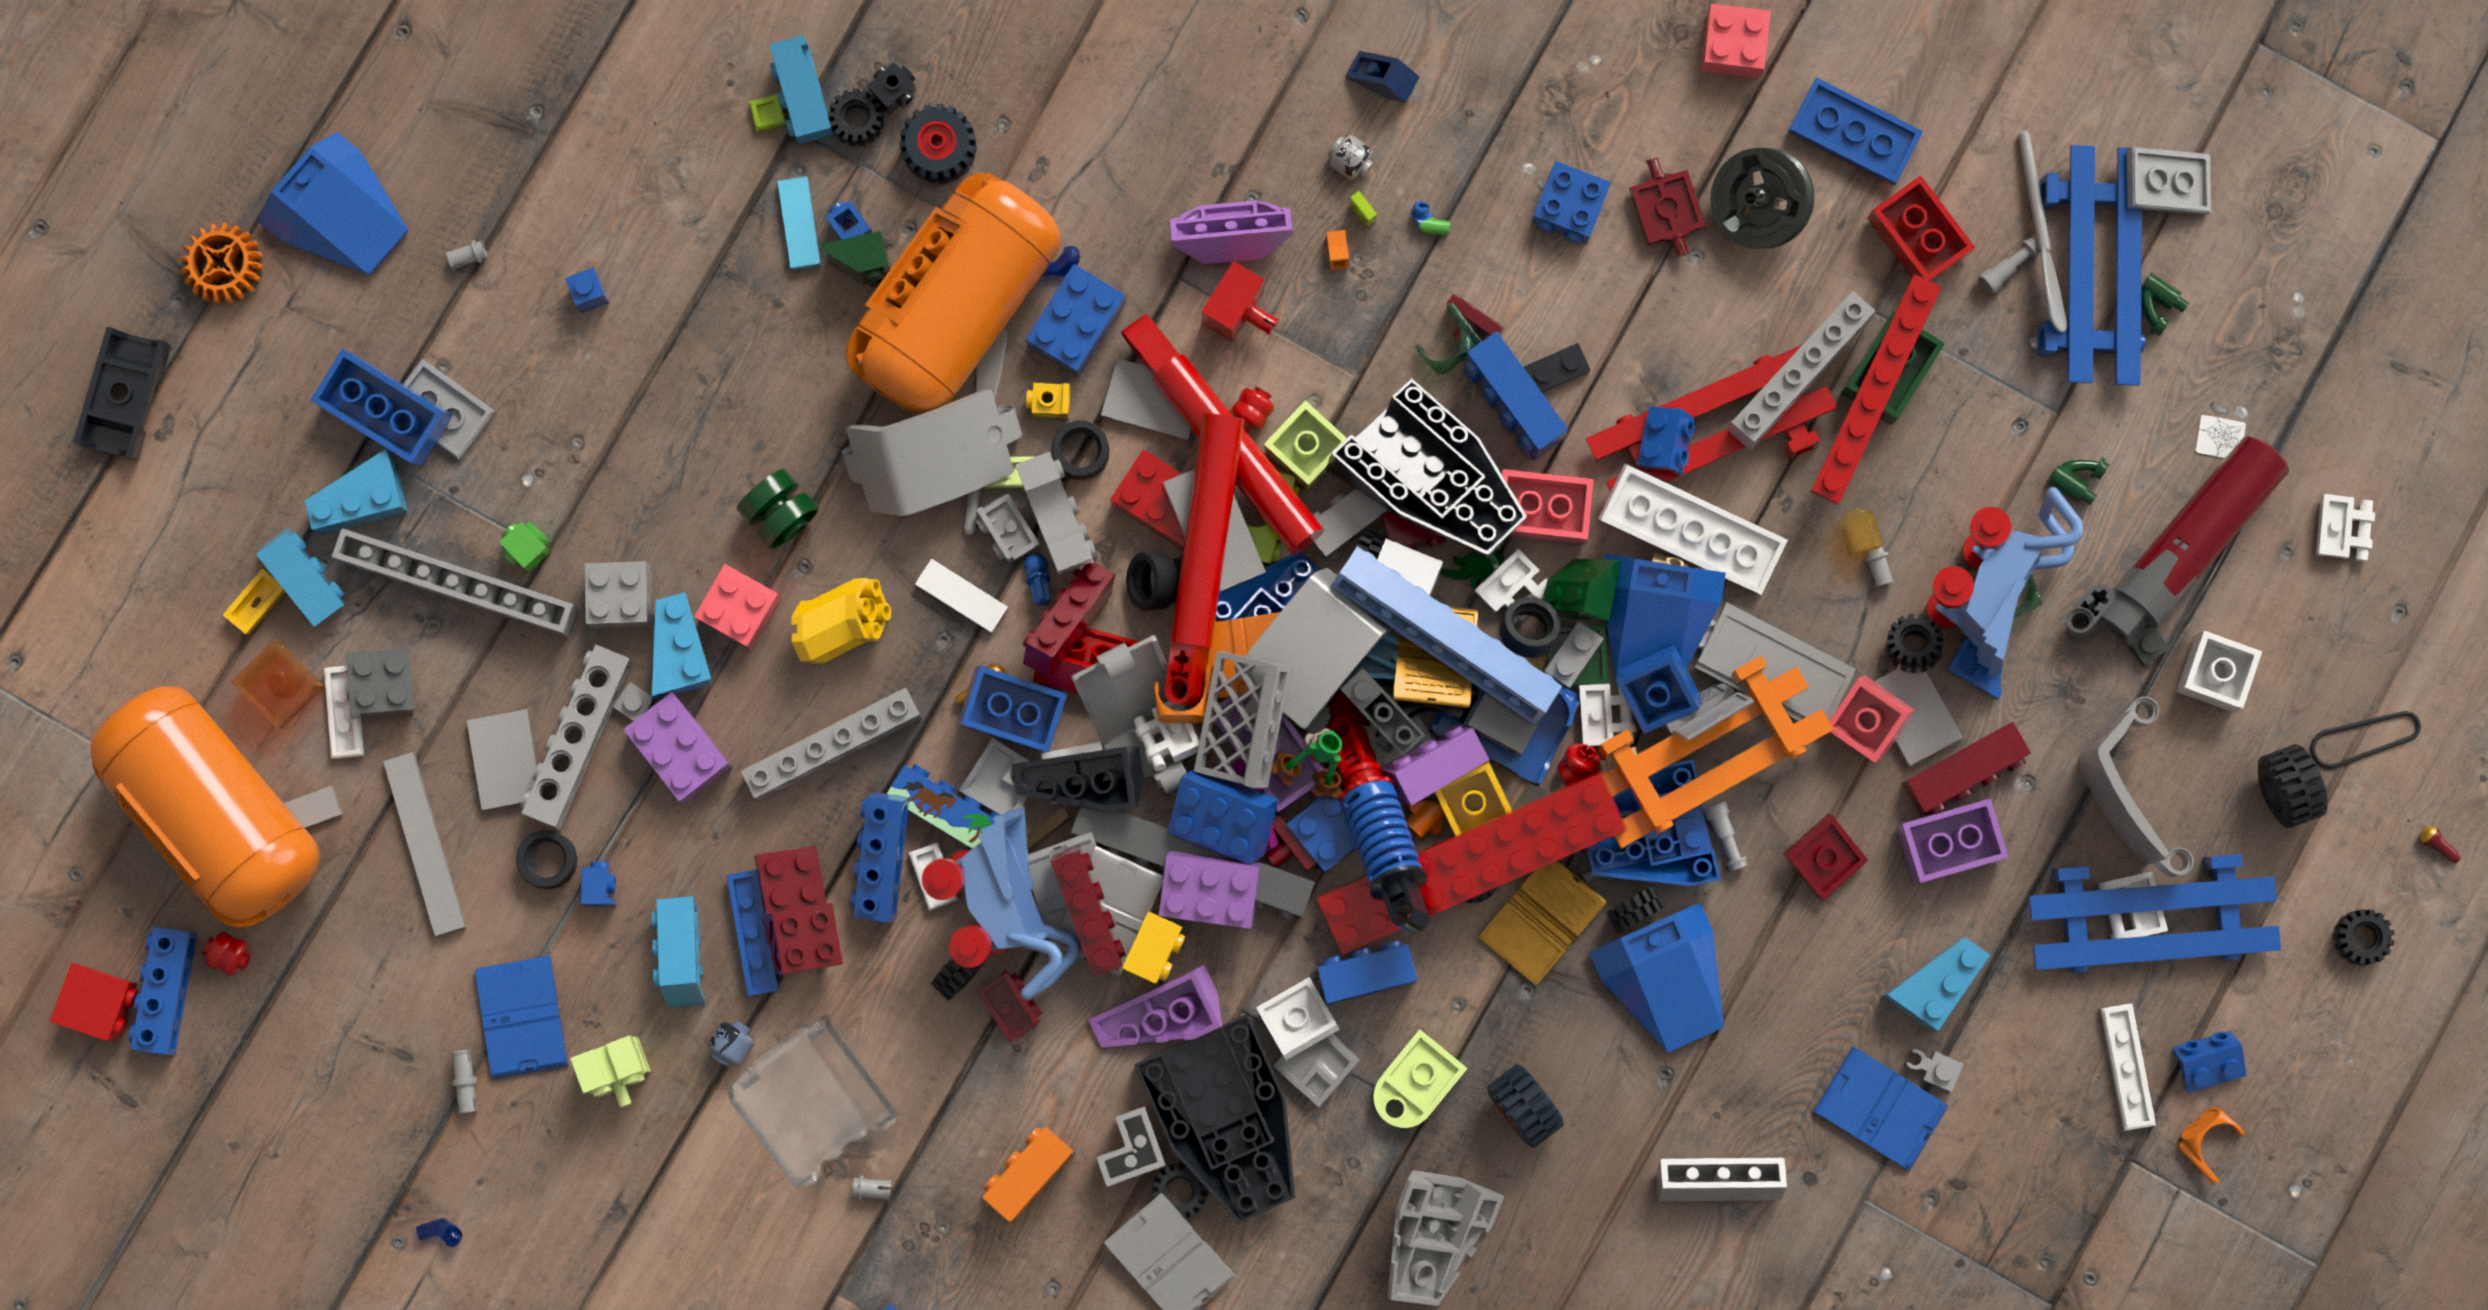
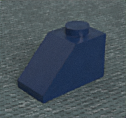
(1383, 76)

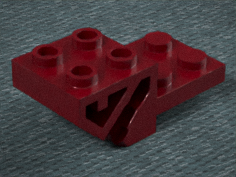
(796, 911)

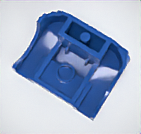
(1541, 747)

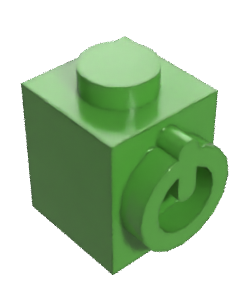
(524, 545)

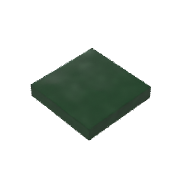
(1596, 668)

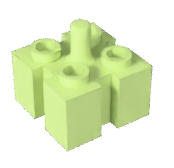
(611, 1068)

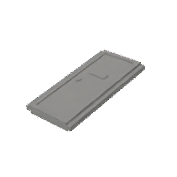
(1742, 637)

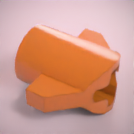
(1425, 817)

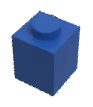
(587, 290)

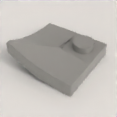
(993, 779)
(1319, 1068)

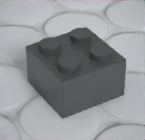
(380, 683)

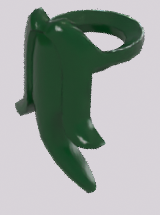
(1475, 566)

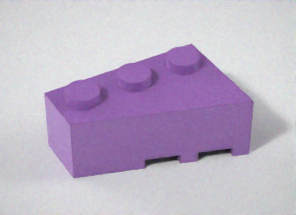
(1435, 764)

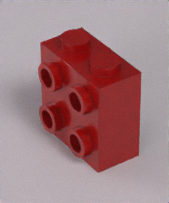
(94, 1002)

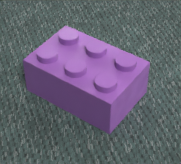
(677, 748)
(1952, 841)
(1209, 889)

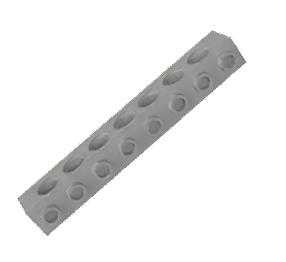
(455, 582)

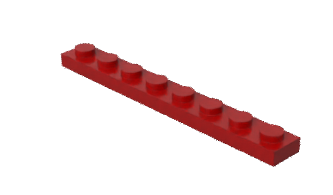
(1875, 389)

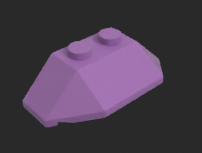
(1231, 231)

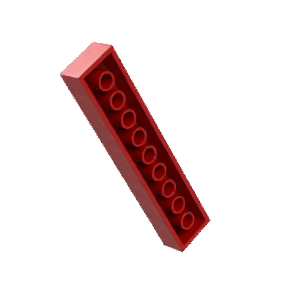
(1484, 858)

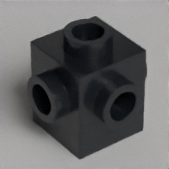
(893, 87)

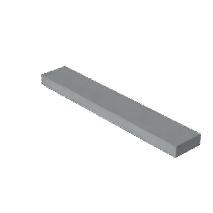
(424, 844)

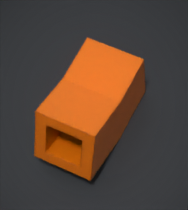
(1337, 250)

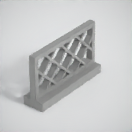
(1266, 725)

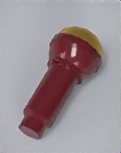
(2433, 838)

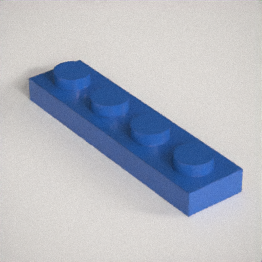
(754, 951)

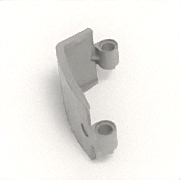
(932, 454)
(1322, 642)
(1122, 690)
(2115, 799)

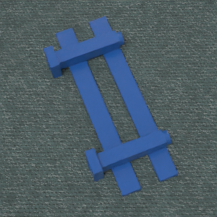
(2080, 338)
(2223, 892)

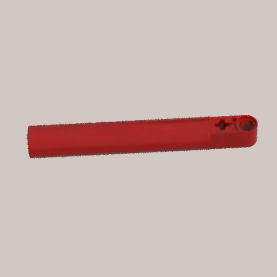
(1255, 473)
(1203, 556)

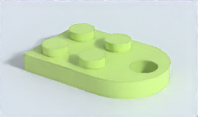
(1418, 1080)

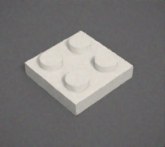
(1297, 1018)

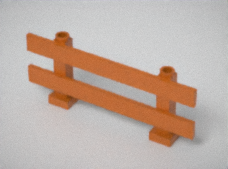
(1787, 740)

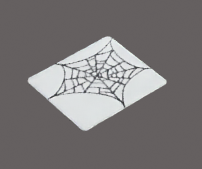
(2218, 436)

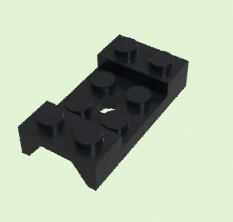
(113, 424)

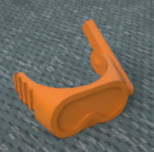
(1194, 715)
(2194, 1134)

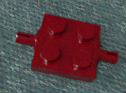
(1667, 207)

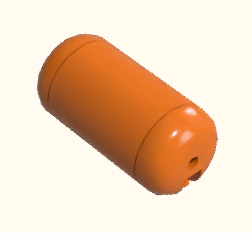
(951, 293)
(203, 806)

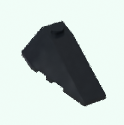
(1093, 780)

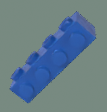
(880, 857)
(162, 991)

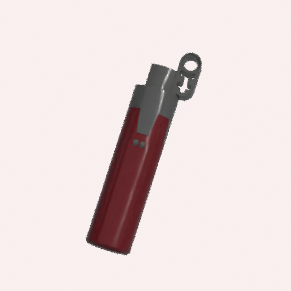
(2183, 547)

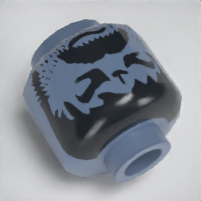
(730, 1043)

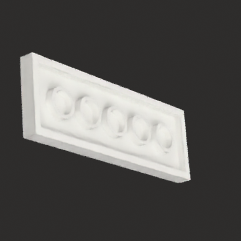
(1692, 529)

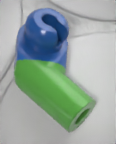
(1426, 222)

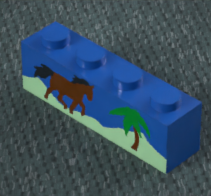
(941, 807)

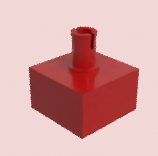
(1236, 303)

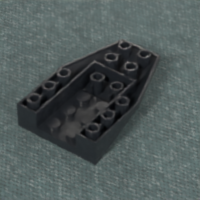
(1430, 472)
(1225, 1117)

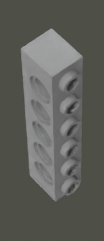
(1801, 370)
(831, 744)
(554, 811)

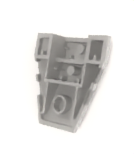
(1434, 1233)

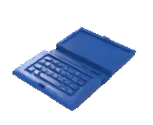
(521, 1017)
(1881, 1108)

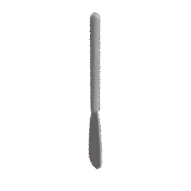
(2051, 284)
(987, 377)

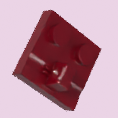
(1825, 857)

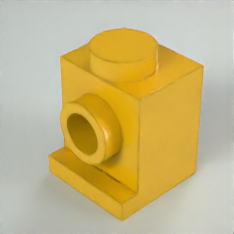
(1057, 408)

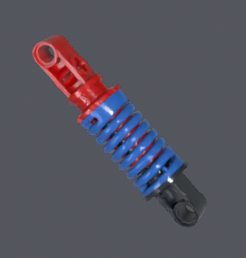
(1380, 829)

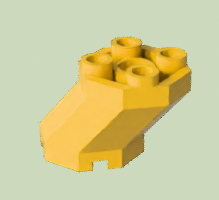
(839, 620)

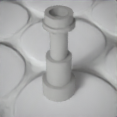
(1992, 279)
(1723, 829)

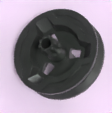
(1735, 190)

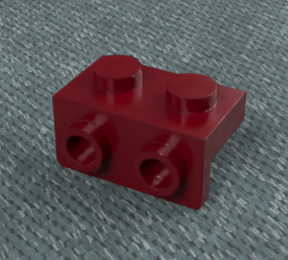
(1008, 1007)

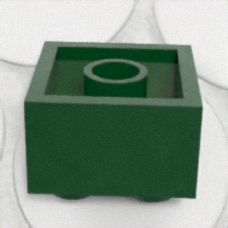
(860, 257)
(1584, 589)

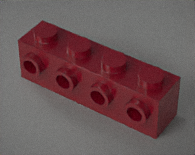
(1068, 618)
(1086, 910)

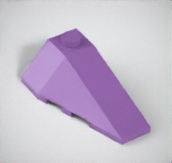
(1172, 1011)

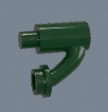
(2163, 293)
(2071, 485)

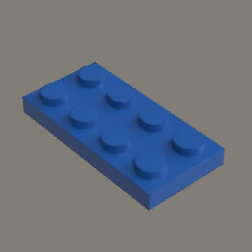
(1855, 131)

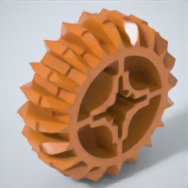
(213, 272)

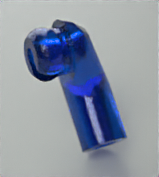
(1064, 262)
(442, 1229)

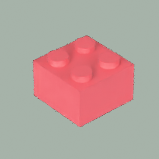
(1735, 41)
(738, 607)
(1870, 718)

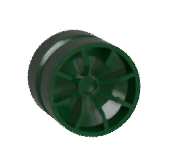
(781, 514)

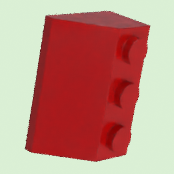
(1081, 656)

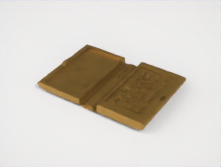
(1427, 679)
(1542, 920)

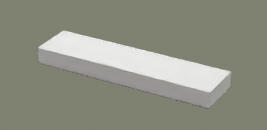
(2127, 1067)

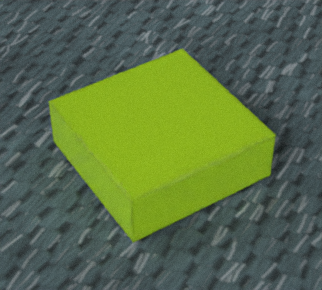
(767, 113)
(1363, 209)

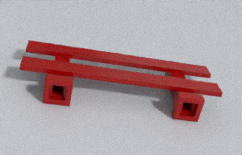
(1630, 429)

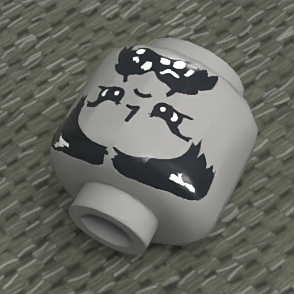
(1350, 157)

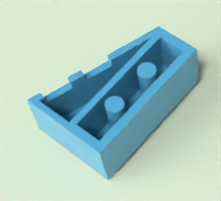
(359, 497)

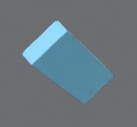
(799, 223)

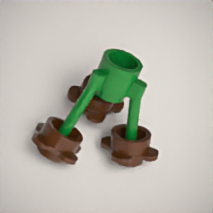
(1321, 748)

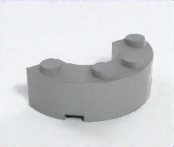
(1054, 512)

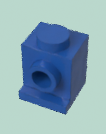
(845, 212)
(598, 885)

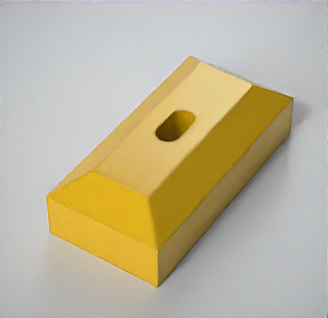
(242, 612)

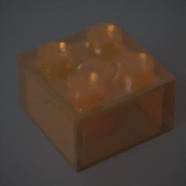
(278, 684)

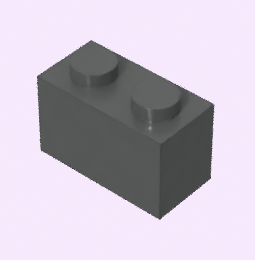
(1501, 725)

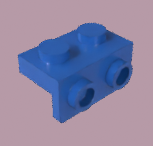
(1666, 439)
(2210, 1061)

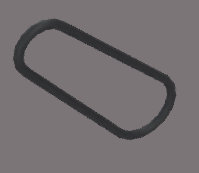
(2371, 752)

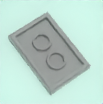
(2168, 181)
(1140, 403)
(468, 412)
(1930, 725)
(503, 758)

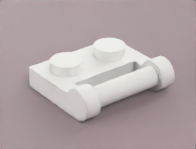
(2143, 922)

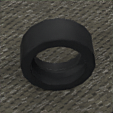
(1081, 427)
(1164, 580)
(1538, 609)
(534, 839)

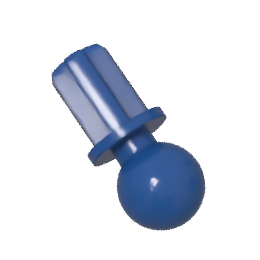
(1036, 567)

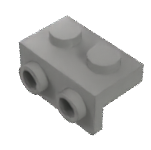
(1008, 529)

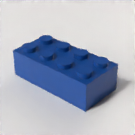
(1514, 396)
(381, 407)

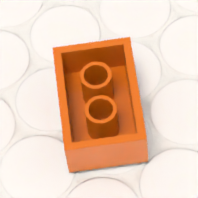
(1027, 1173)

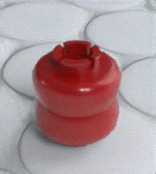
(1253, 408)
(1578, 763)
(227, 954)

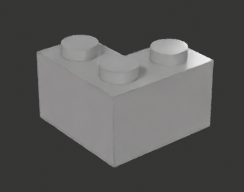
(1141, 1149)

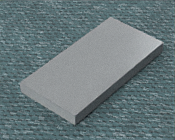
(1241, 556)

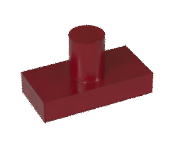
(1474, 317)
(1288, 847)

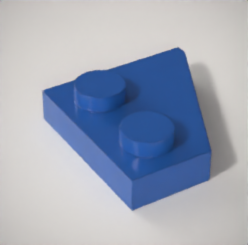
(1965, 667)

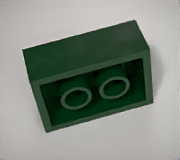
(1919, 362)

